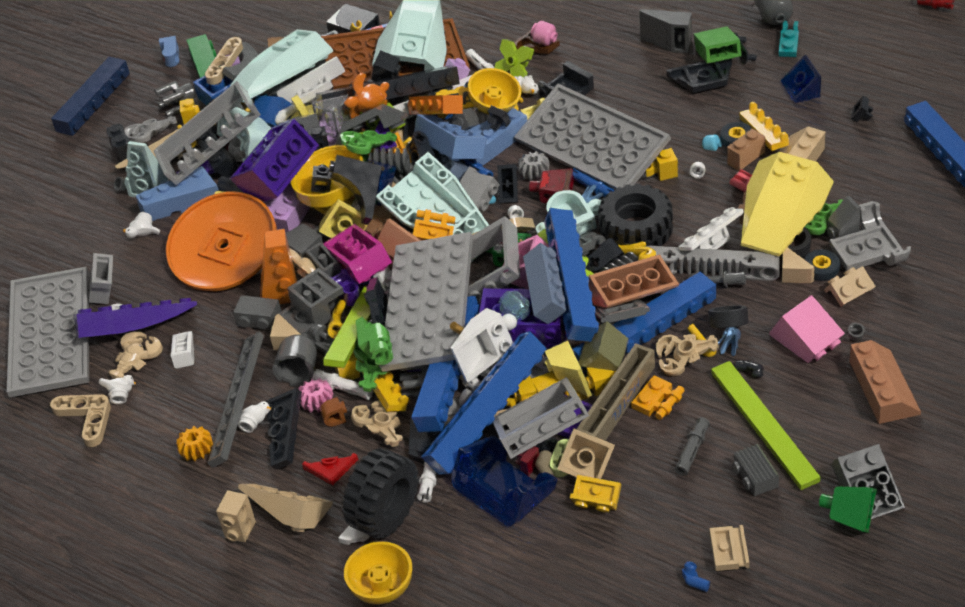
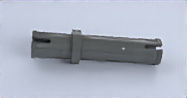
(695, 439)

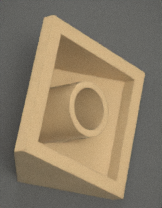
(585, 455)

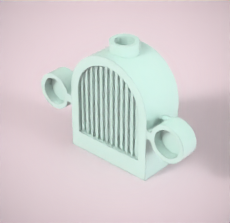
(582, 211)

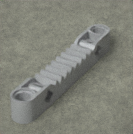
(762, 265)

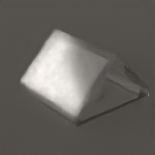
(332, 114)

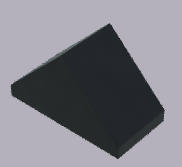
(508, 183)

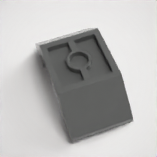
(388, 116)

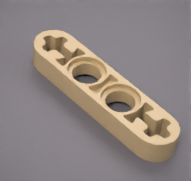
(214, 73)

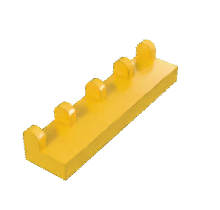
(756, 119)
(389, 393)

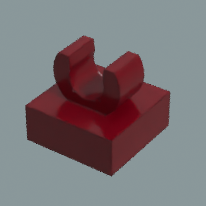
(527, 460)

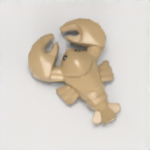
(304, 265)
(685, 351)
(134, 353)
(380, 423)

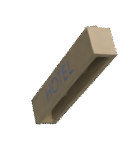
(619, 392)

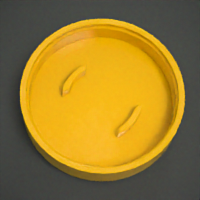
(302, 180)

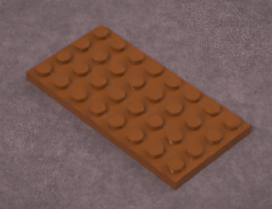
(358, 49)

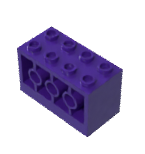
(275, 161)
(548, 334)

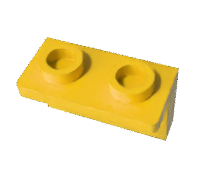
(596, 493)

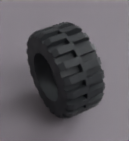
(631, 203)
(380, 493)

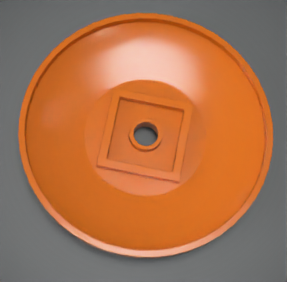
(200, 231)

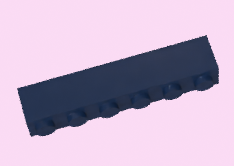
(90, 96)

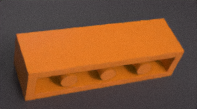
(435, 105)

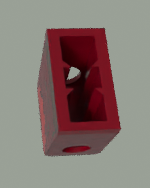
(552, 182)

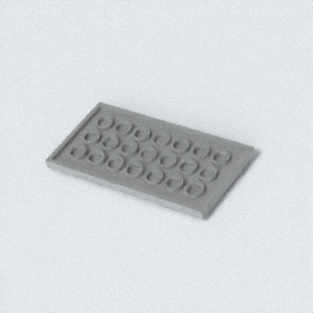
(592, 137)
(426, 297)
(43, 332)

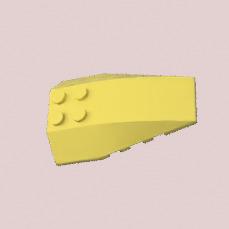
(782, 200)

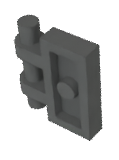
(590, 240)

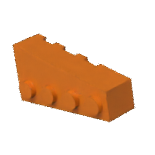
(277, 267)

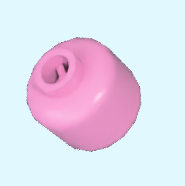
(544, 33)

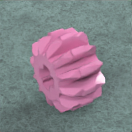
(315, 394)

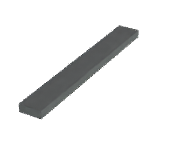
(235, 400)

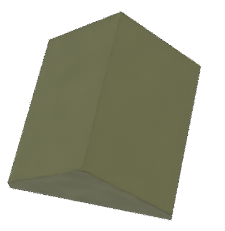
(605, 350)

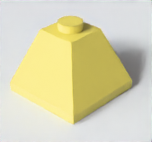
(339, 218)
(564, 364)

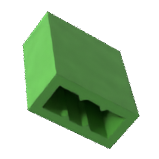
(717, 44)

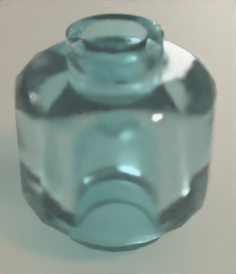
(514, 304)

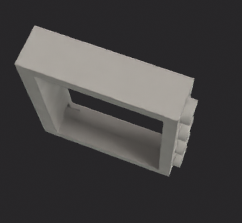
(489, 238)
(539, 417)

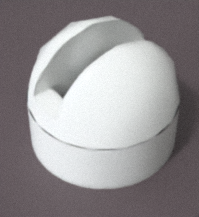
(693, 169)
(515, 211)

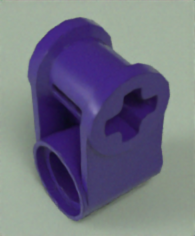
(350, 287)

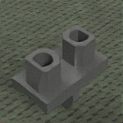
(320, 337)

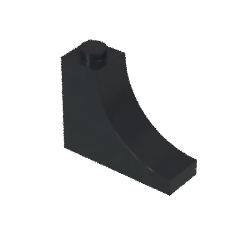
(360, 179)

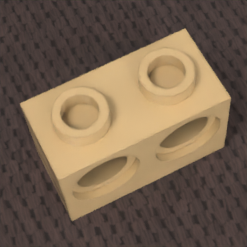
(236, 516)

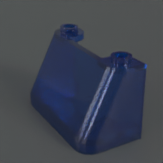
(497, 485)

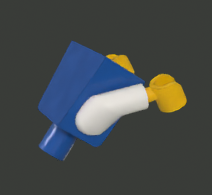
(274, 109)

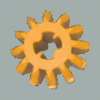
(194, 443)

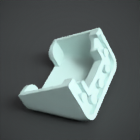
(250, 135)

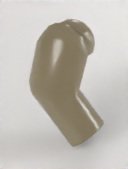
(543, 461)

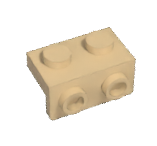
(851, 286)

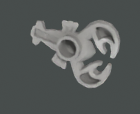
(144, 132)

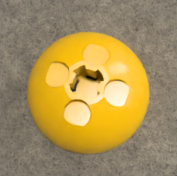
(493, 88)
(378, 572)

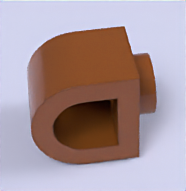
(333, 412)

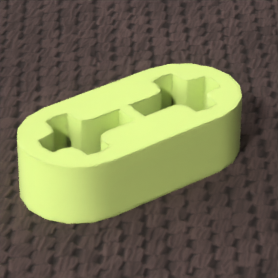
(556, 457)

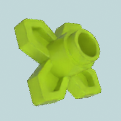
(514, 59)

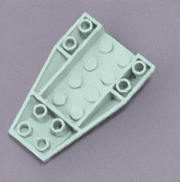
(415, 34)
(283, 60)
(434, 189)

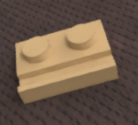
(729, 548)

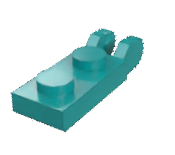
(789, 40)

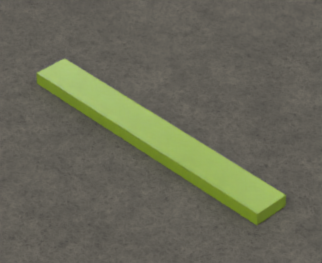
(347, 336)
(766, 426)

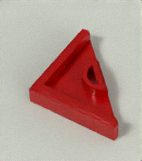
(330, 468)

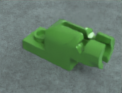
(374, 341)

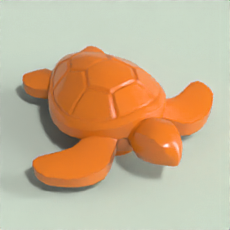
(366, 97)

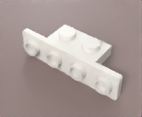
(313, 82)
(714, 234)

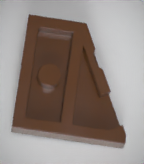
(527, 40)

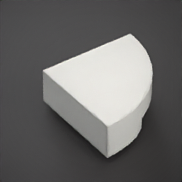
(352, 535)

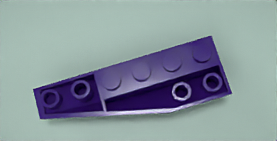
(127, 318)

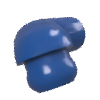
(691, 577)

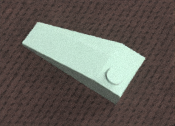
(142, 169)

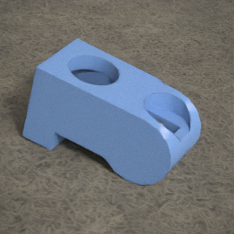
(169, 50)

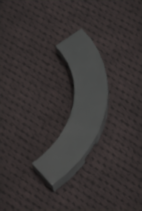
(247, 54)

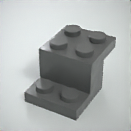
(310, 301)

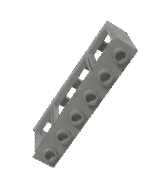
(200, 124)

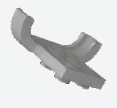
(871, 244)

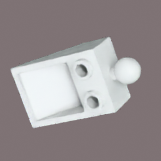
(482, 342)

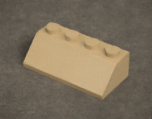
(806, 144)

